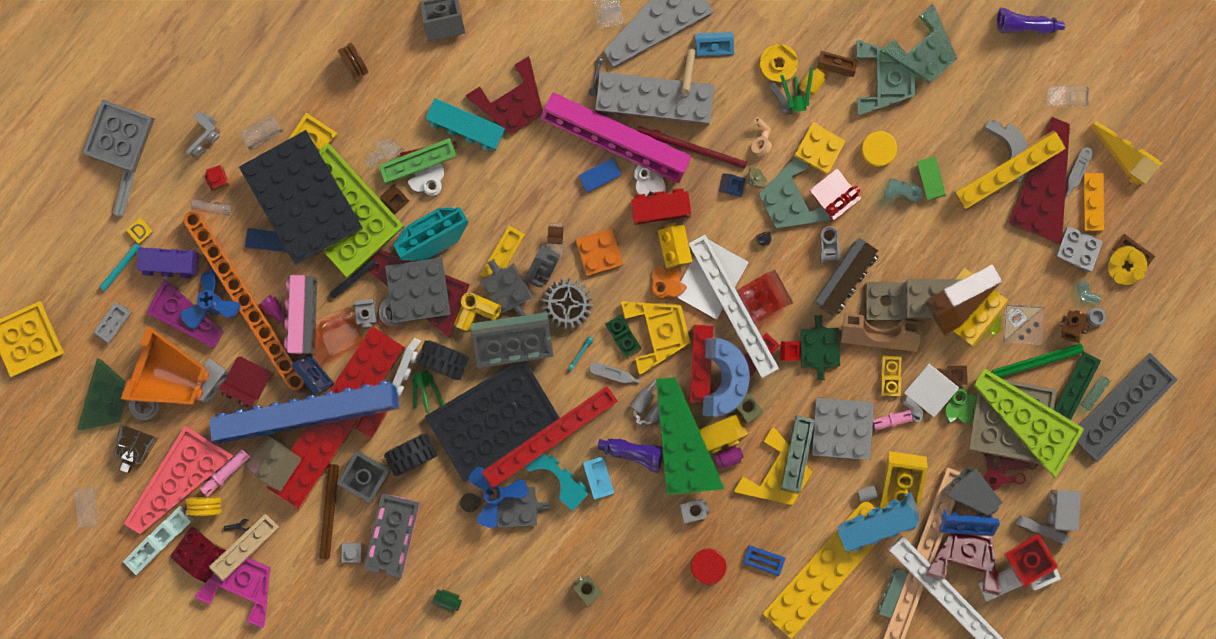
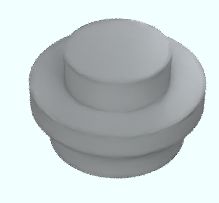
(1096, 316)

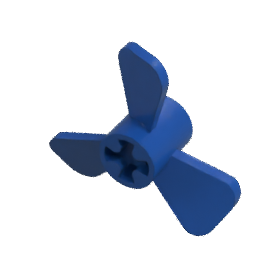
(208, 302)
(489, 514)

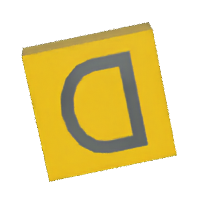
(139, 230)

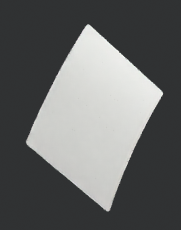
(699, 290)

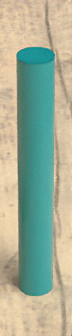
(120, 266)

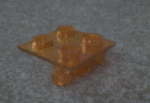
(339, 331)

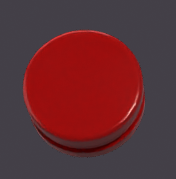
(708, 566)

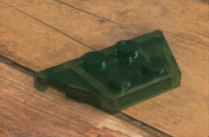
(103, 399)

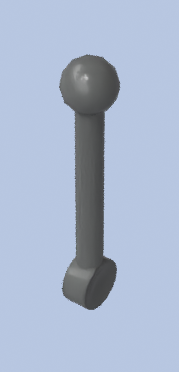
(592, 92)

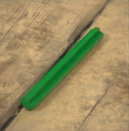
(1038, 360)

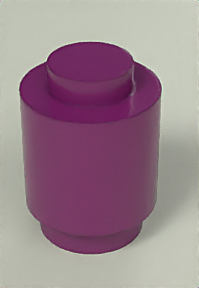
(729, 457)

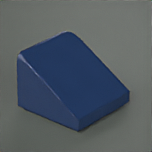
(731, 184)

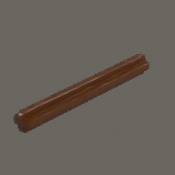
(329, 509)

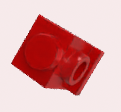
(216, 177)

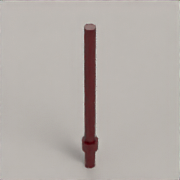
(655, 134)

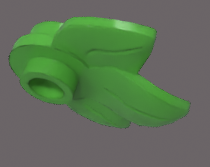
(961, 409)

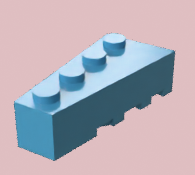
(880, 523)

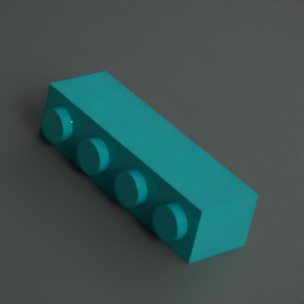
(465, 124)

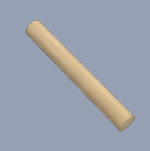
(688, 71)

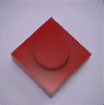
(790, 350)

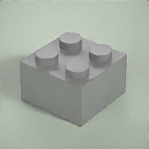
(1064, 510)

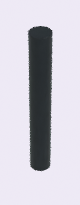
(353, 278)

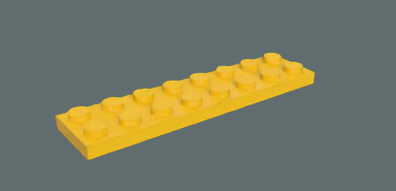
(816, 581)

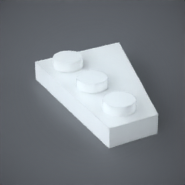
(403, 371)

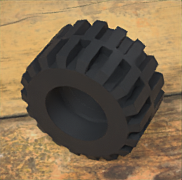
(442, 360)
(410, 454)

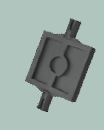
(506, 288)
(520, 511)

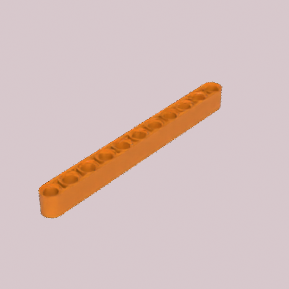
(237, 294)

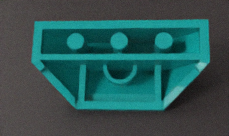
(431, 234)

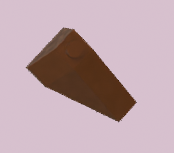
(959, 301)

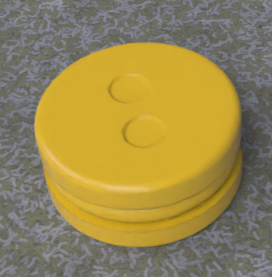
(879, 149)
(203, 506)

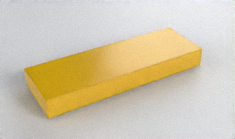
(504, 250)

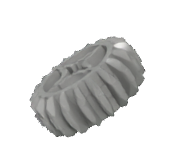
(569, 287)

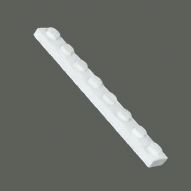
(733, 306)
(942, 591)

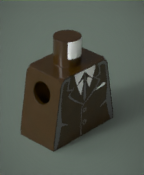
(133, 447)

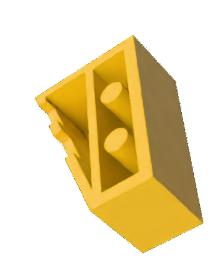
(723, 432)

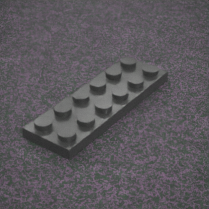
(1124, 406)

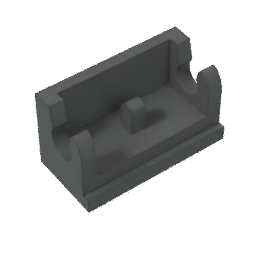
(542, 266)

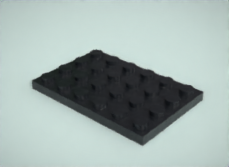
(300, 198)
(492, 418)

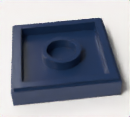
(312, 374)

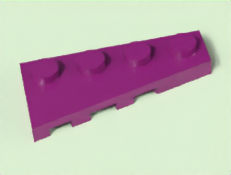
(168, 307)

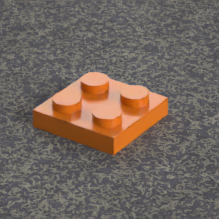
(599, 252)

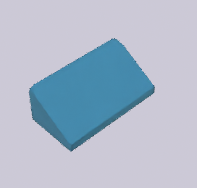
(714, 43)

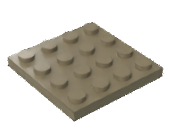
(994, 436)

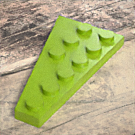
(1037, 426)

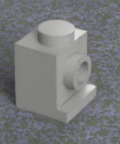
(362, 305)

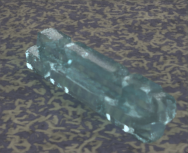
(1095, 393)

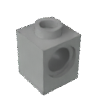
(685, 509)

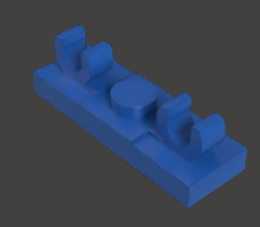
(968, 524)

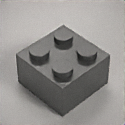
(364, 476)

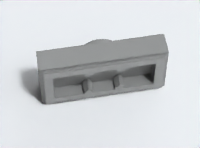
(112, 322)

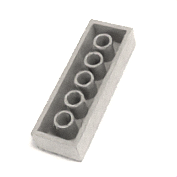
(654, 98)

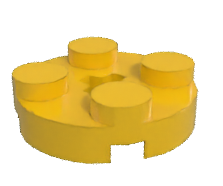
(789, 59)
(1122, 275)

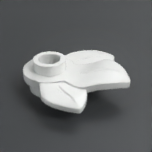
(425, 178)
(651, 182)

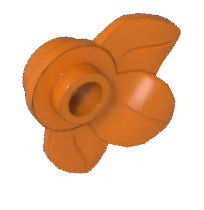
(669, 280)

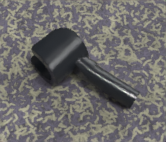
(236, 526)

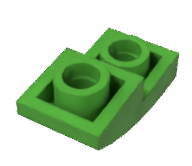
(931, 178)

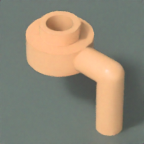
(761, 145)

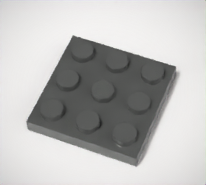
(118, 135)
(417, 290)

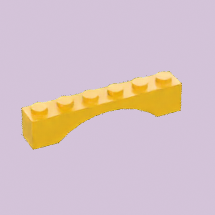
(1010, 170)

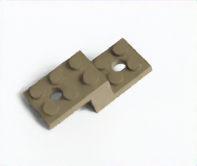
(906, 299)

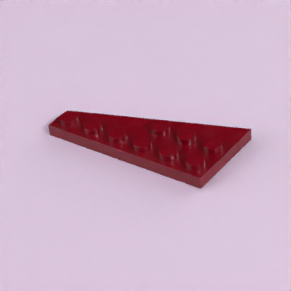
(1043, 193)
(455, 289)

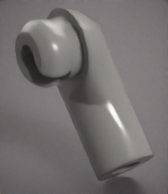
(915, 409)

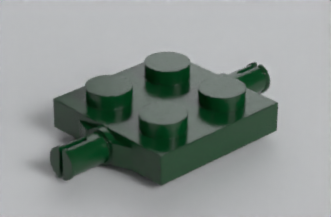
(819, 347)

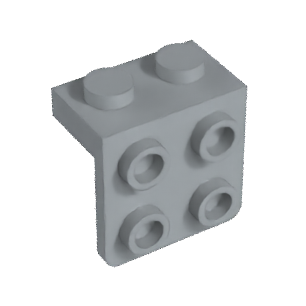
(209, 136)

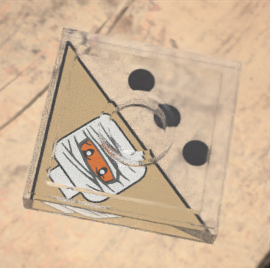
(1023, 324)

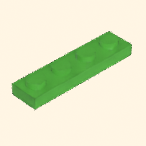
(418, 161)

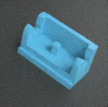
(598, 477)

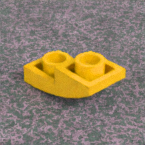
(891, 375)

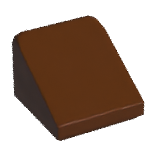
(394, 198)

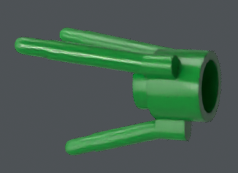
(797, 102)
(422, 380)

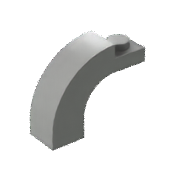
(1010, 136)

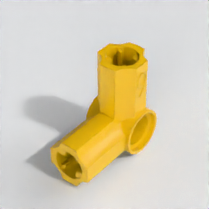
(482, 306)

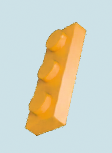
(1093, 201)

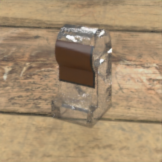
(555, 238)

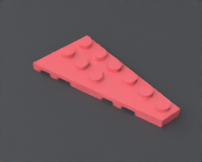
(182, 471)

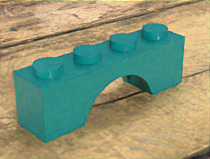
(571, 492)

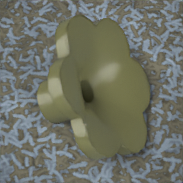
(756, 178)

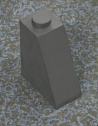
(973, 491)

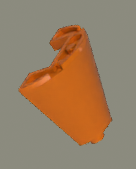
(165, 373)

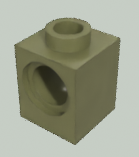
(756, 411)
(587, 598)

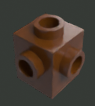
(1074, 326)

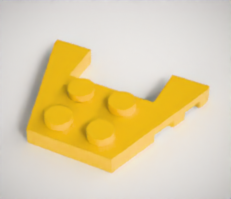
(665, 327)
(771, 484)

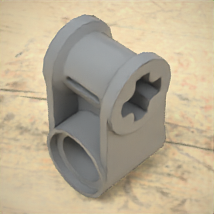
(829, 247)

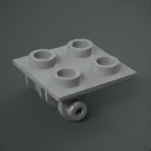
(1079, 249)

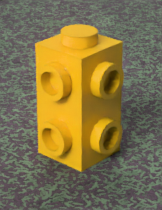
(674, 245)

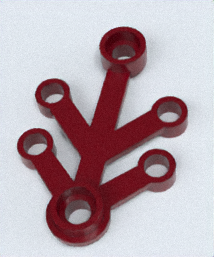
(1006, 464)

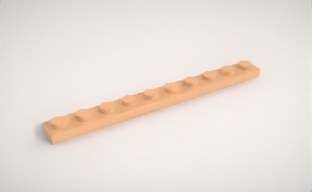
(927, 548)

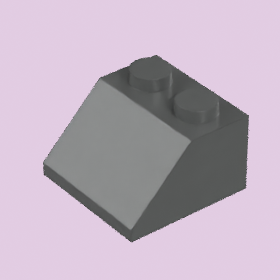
(442, 18)

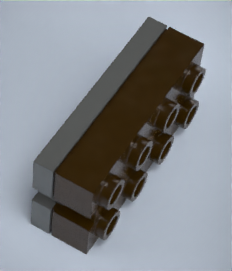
(846, 276)

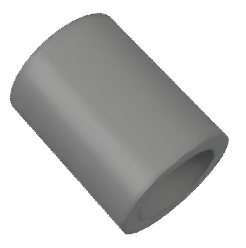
(867, 494)

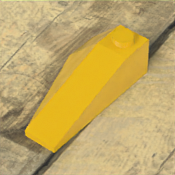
(1135, 163)

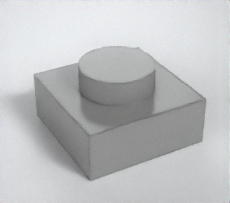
(351, 552)

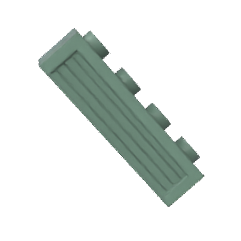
(891, 596)

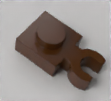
(956, 374)

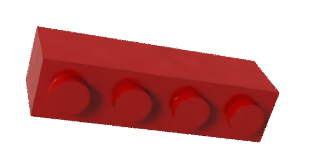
(700, 365)

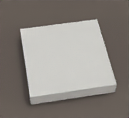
(931, 390)

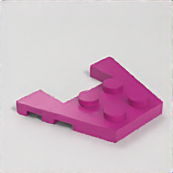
(248, 581)

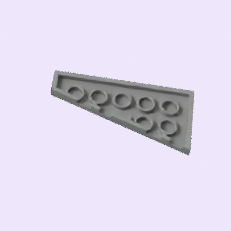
(654, 24)

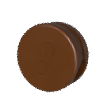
(353, 61)

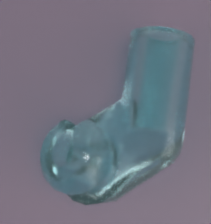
(1085, 293)

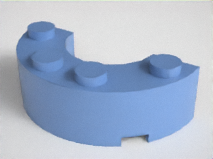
(734, 377)

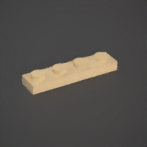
(244, 547)

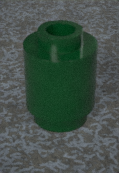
(447, 600)

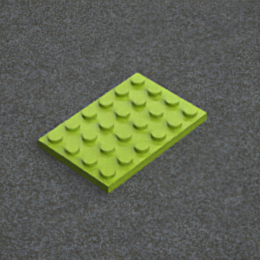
(376, 219)

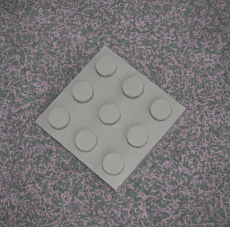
(843, 428)

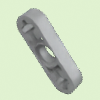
(1043, 530)

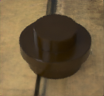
(469, 502)

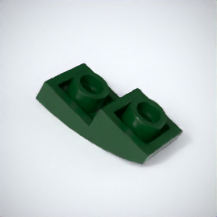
(623, 336)

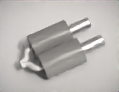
(641, 403)

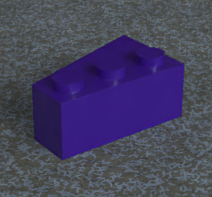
(167, 262)

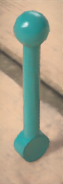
(589, 340)

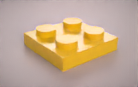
(819, 148)

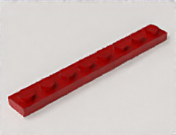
(549, 437)

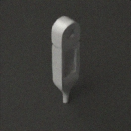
(1079, 168)
(612, 373)

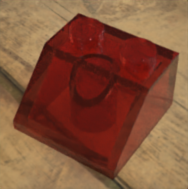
(764, 296)

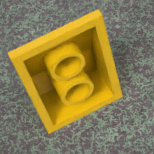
(903, 475)

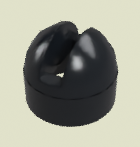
(764, 238)

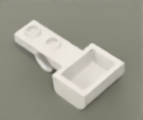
(1008, 581)

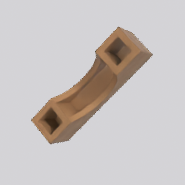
(900, 337)

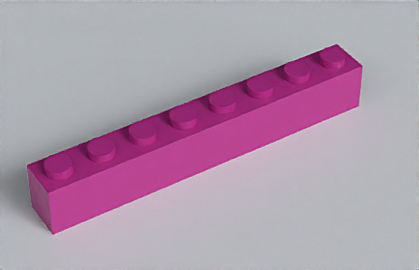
(615, 137)

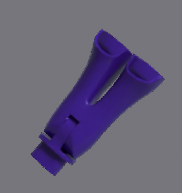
(1013, 22)
(646, 455)

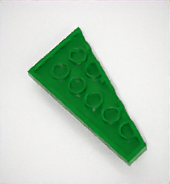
(685, 455)

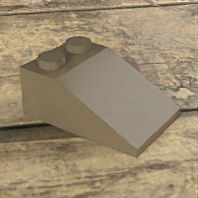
(273, 462)

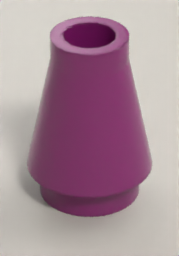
(272, 308)

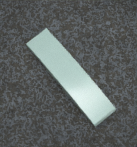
(158, 540)

